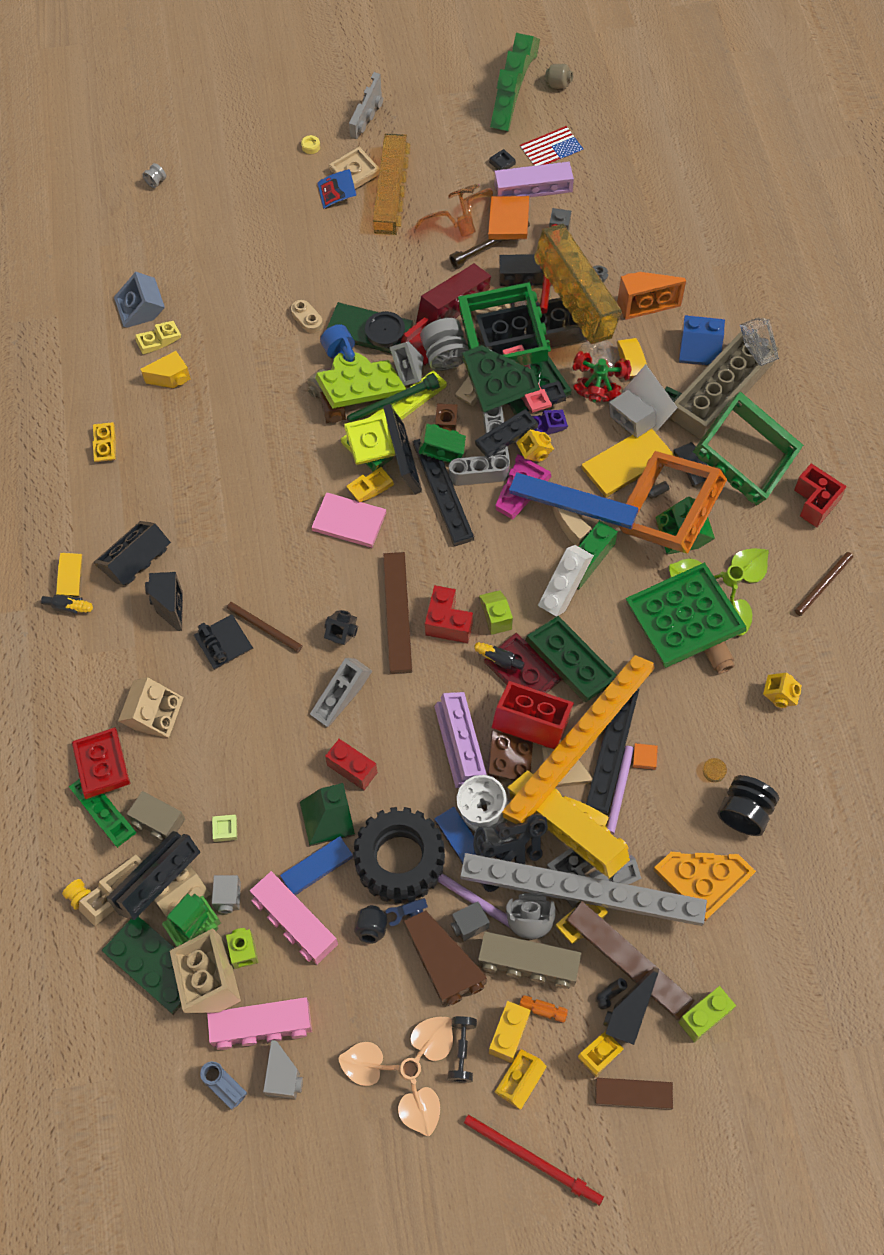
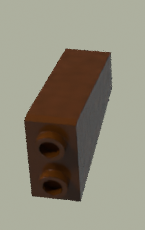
(444, 961)

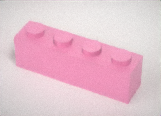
(294, 918)
(259, 1022)

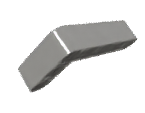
(489, 467)

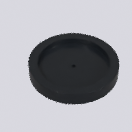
(384, 329)

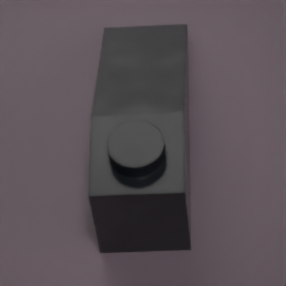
(629, 1011)

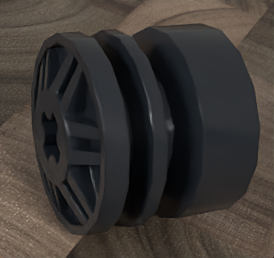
(748, 805)

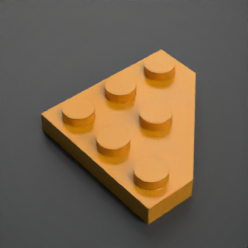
(705, 876)

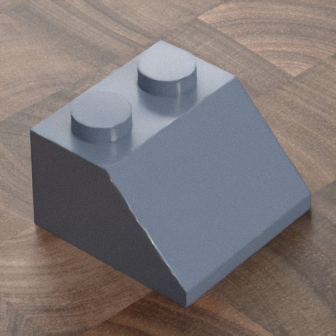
(139, 300)

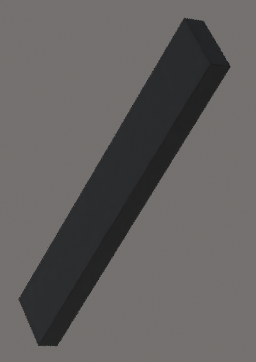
(445, 498)
(610, 757)

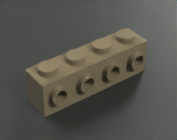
(529, 959)

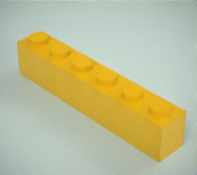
(579, 830)

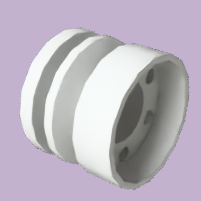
(478, 792)

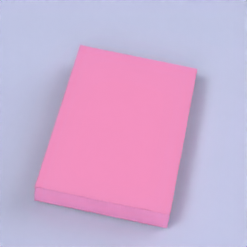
(349, 520)

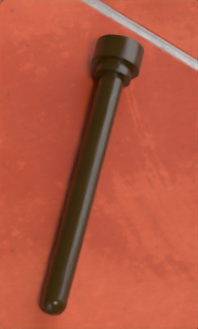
(459, 258)

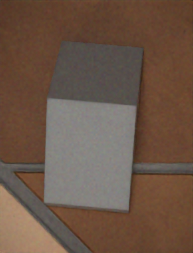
(407, 362)

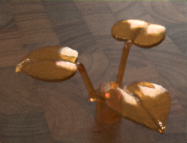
(465, 222)

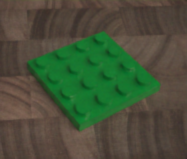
(685, 615)

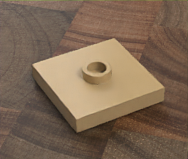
(360, 165)

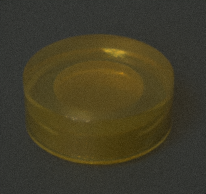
(714, 770)

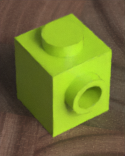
(242, 948)

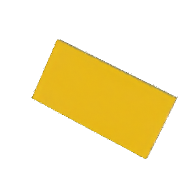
(623, 462)

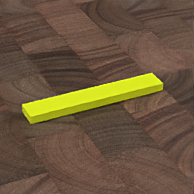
(409, 404)

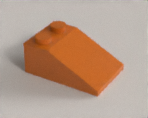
(649, 293)

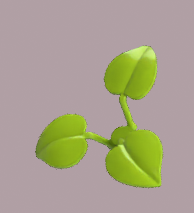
(747, 565)

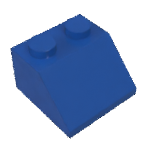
(701, 339)

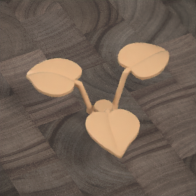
(416, 1110)

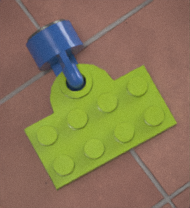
(352, 375)

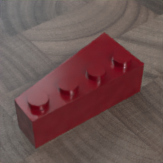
(443, 299)

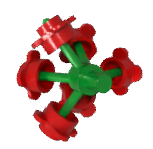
(601, 372)

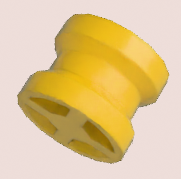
(75, 892)

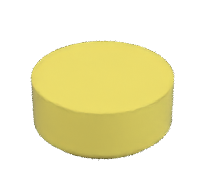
(310, 144)

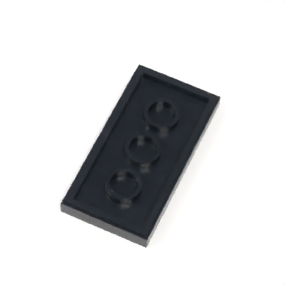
(402, 449)

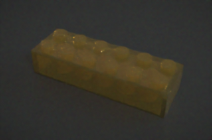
(577, 284)

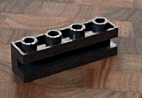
(153, 875)

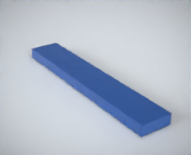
(574, 500)

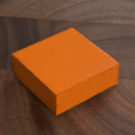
(645, 756)

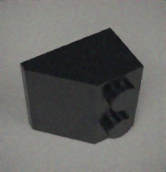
(166, 596)

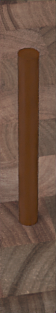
(823, 584)
(264, 627)

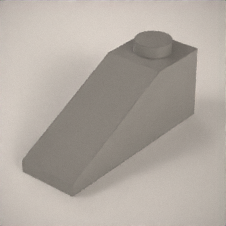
(340, 690)

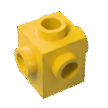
(535, 445)
(782, 690)

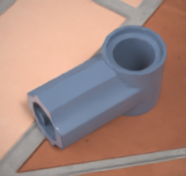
(224, 1086)

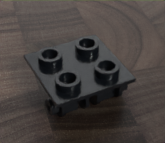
(222, 641)

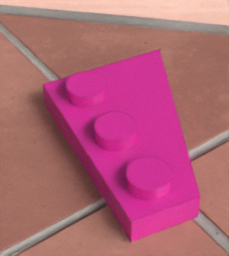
(510, 504)

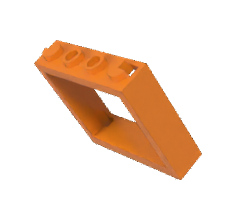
(699, 511)

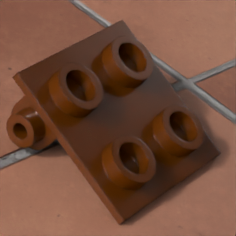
(509, 756)

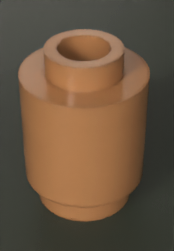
(720, 658)

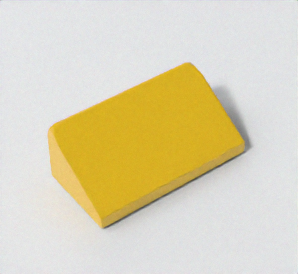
(521, 1079)

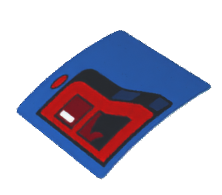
(336, 188)

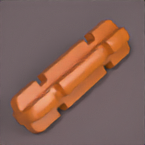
(544, 1008)

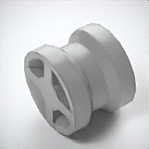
(154, 175)

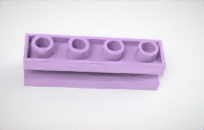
(535, 180)
(459, 737)

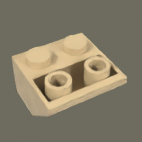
(151, 708)

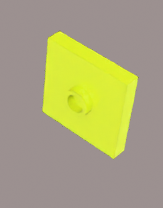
(369, 439)

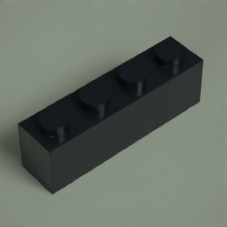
(519, 270)

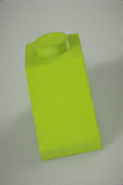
(496, 612)

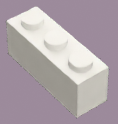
(565, 580)

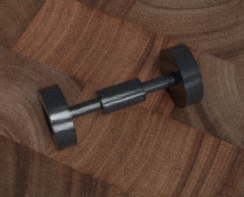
(459, 1075)

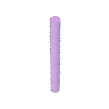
(619, 790)
(472, 898)

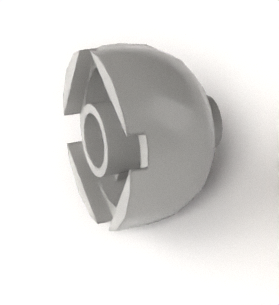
(530, 915)

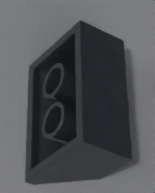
(133, 552)

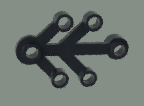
(532, 829)

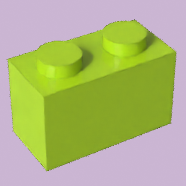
(707, 1014)

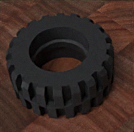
(390, 826)

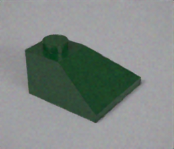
(327, 815)

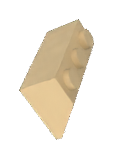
(205, 974)

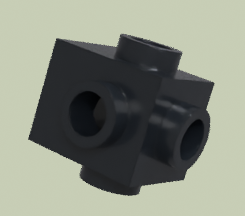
(340, 627)

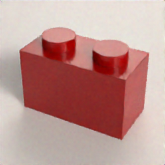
(351, 764)

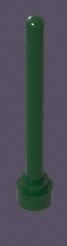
(429, 383)

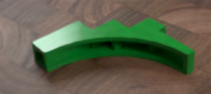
(511, 78)

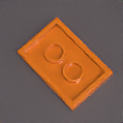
(509, 217)

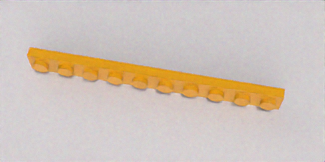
(578, 740)

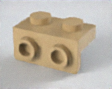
(184, 883)

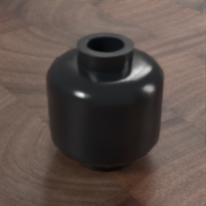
(370, 924)

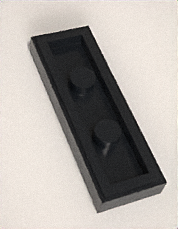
(506, 433)

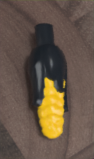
(67, 603)
(499, 656)

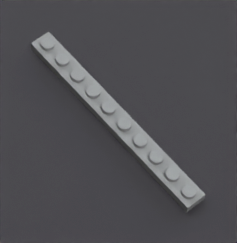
(585, 889)

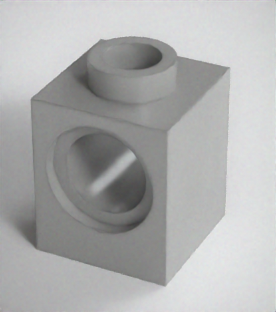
(226, 893)

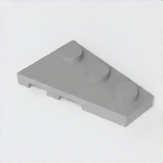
(365, 111)

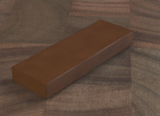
(634, 1093)

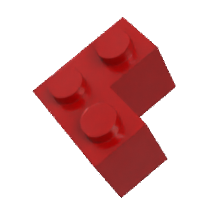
(822, 494)
(444, 620)

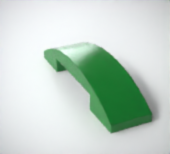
(105, 815)

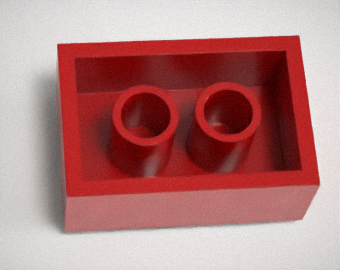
(532, 715)

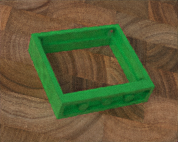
(501, 297)
(765, 426)

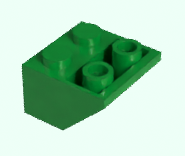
(673, 518)

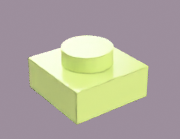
(224, 828)

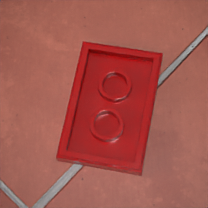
(100, 763)

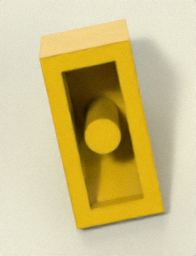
(166, 372)

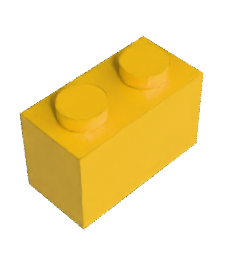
(509, 1032)

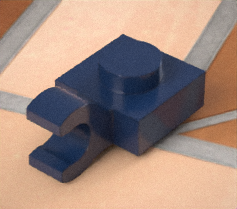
(411, 908)

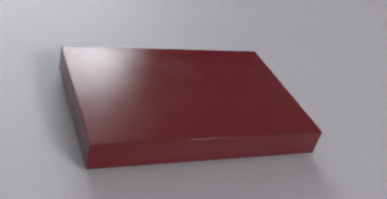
(535, 673)

